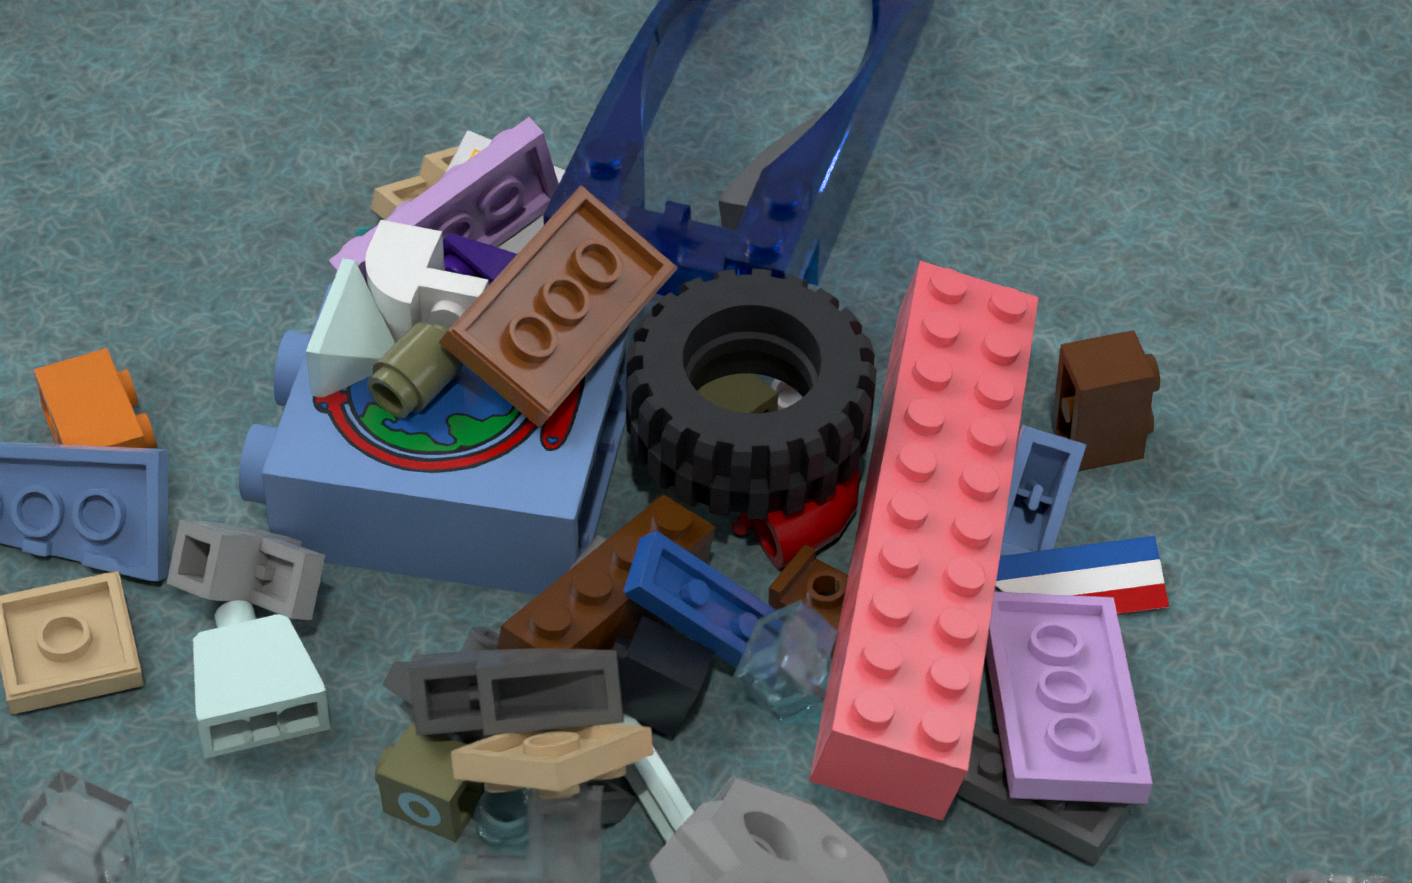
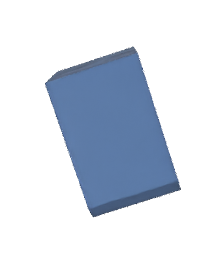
(1039, 490)

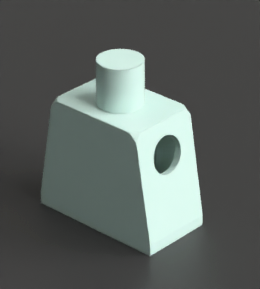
(254, 682)

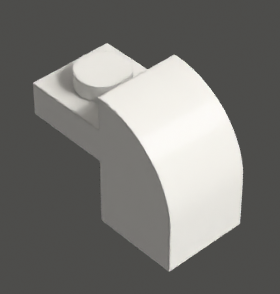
(411, 281)

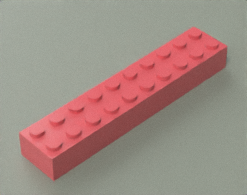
(927, 545)

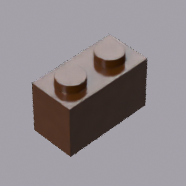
(1106, 398)

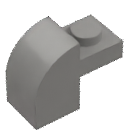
(247, 566)

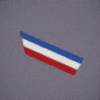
(1115, 569)

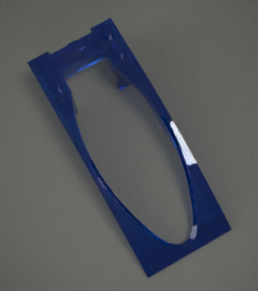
(797, 197)

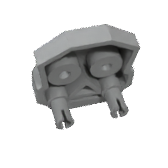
(763, 838)

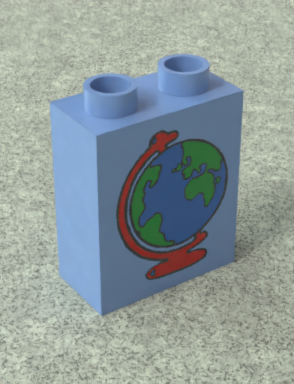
(447, 490)

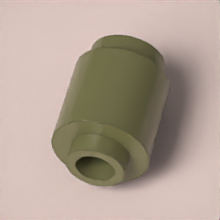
(413, 371)

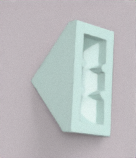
(347, 334)

